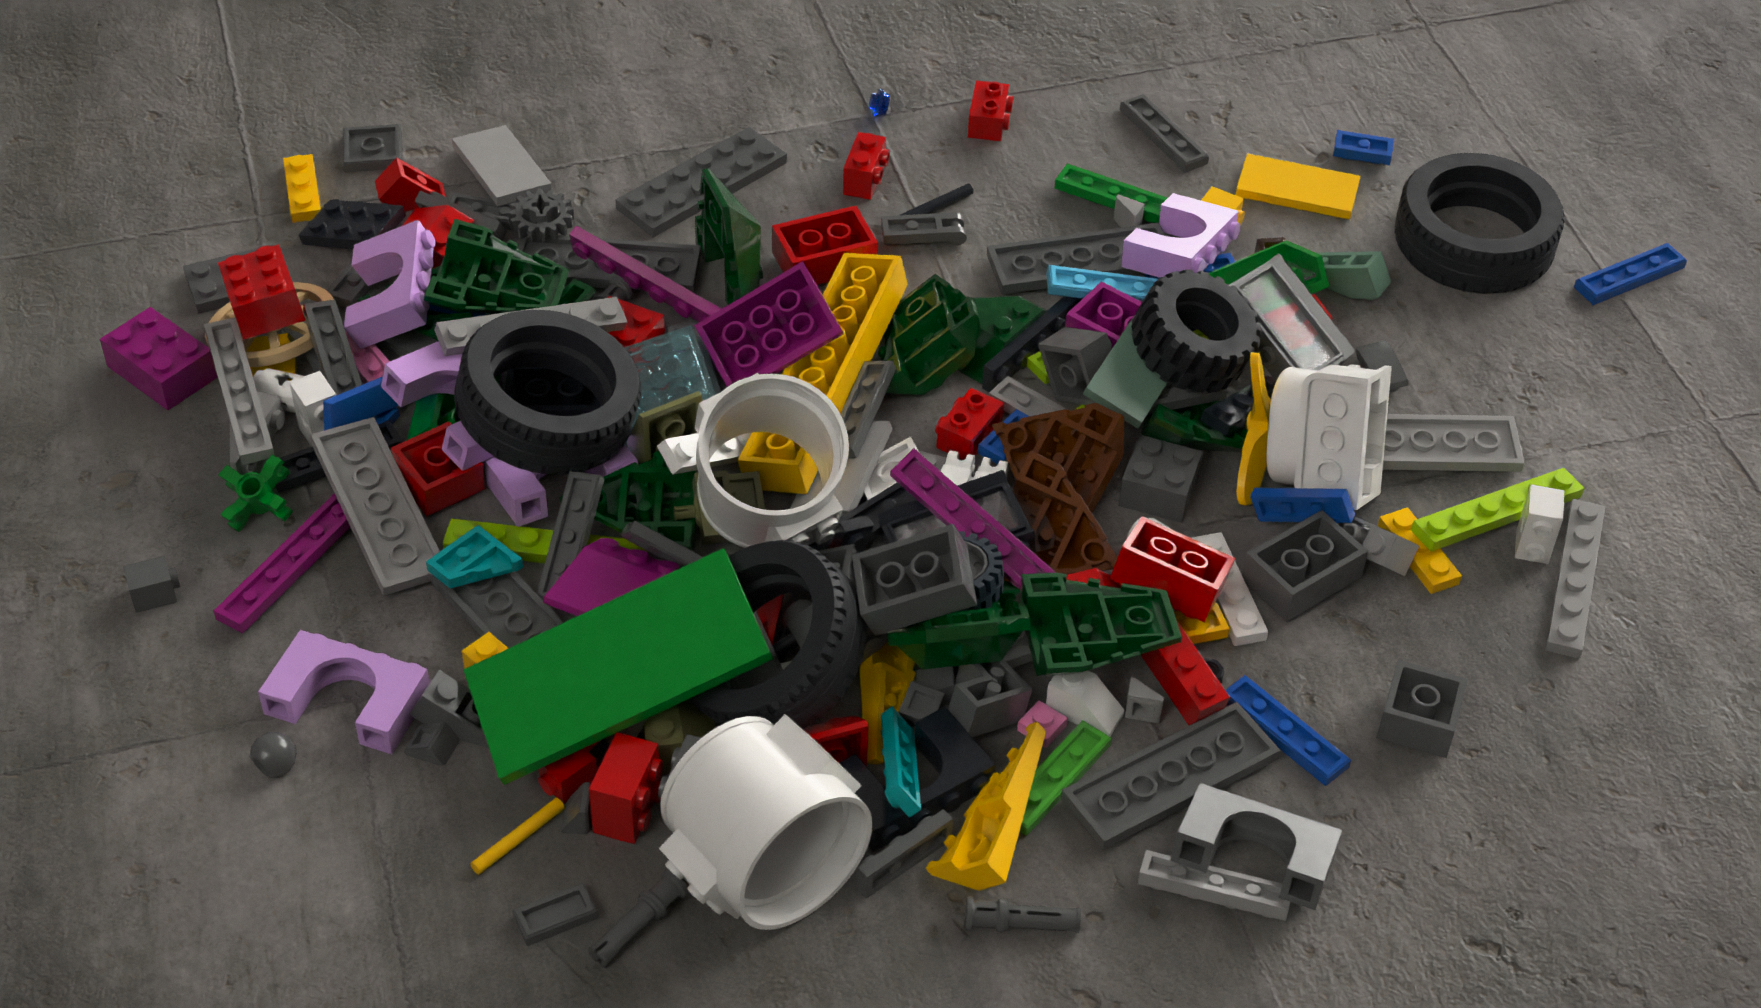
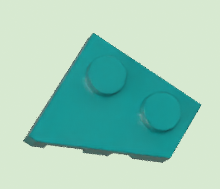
(473, 559)

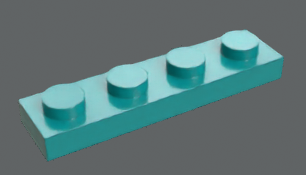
(900, 763)

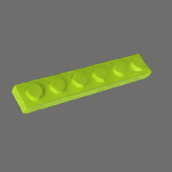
(1488, 511)
(526, 542)

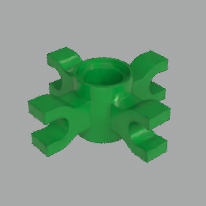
(255, 493)

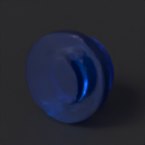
(879, 102)

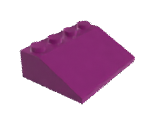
(769, 327)
(602, 574)

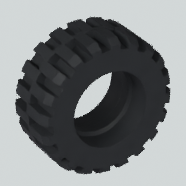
(1183, 355)

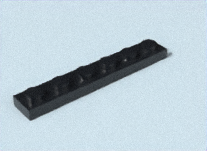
(1015, 354)

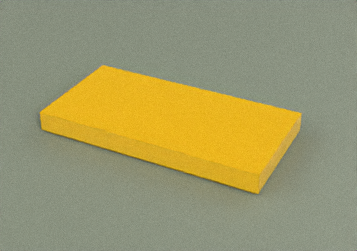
(1298, 186)

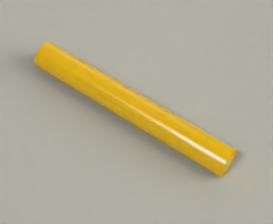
(517, 836)

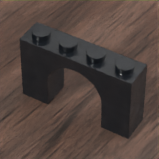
(961, 771)

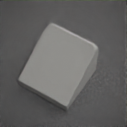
(1128, 212)
(1143, 702)

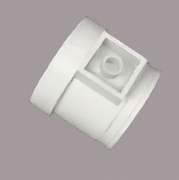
(780, 407)
(763, 822)

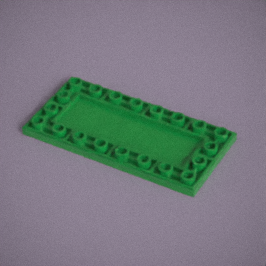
(615, 666)

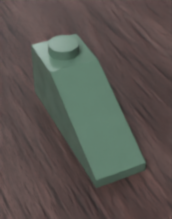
(1356, 274)

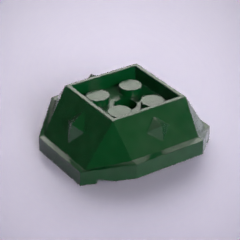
(965, 635)

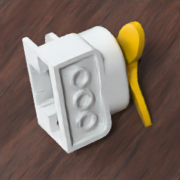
(1317, 430)

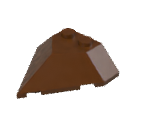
(1082, 440)
(1062, 523)

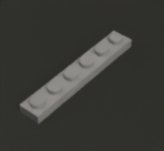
(601, 312)
(239, 391)
(1575, 579)

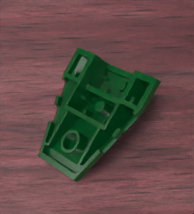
(729, 233)
(491, 275)
(930, 337)
(1093, 624)

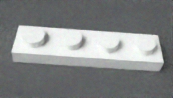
(681, 452)
(1236, 601)

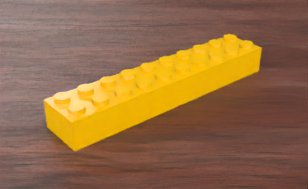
(863, 300)

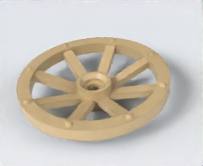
(278, 353)

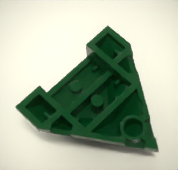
(999, 324)
(1185, 429)
(648, 496)

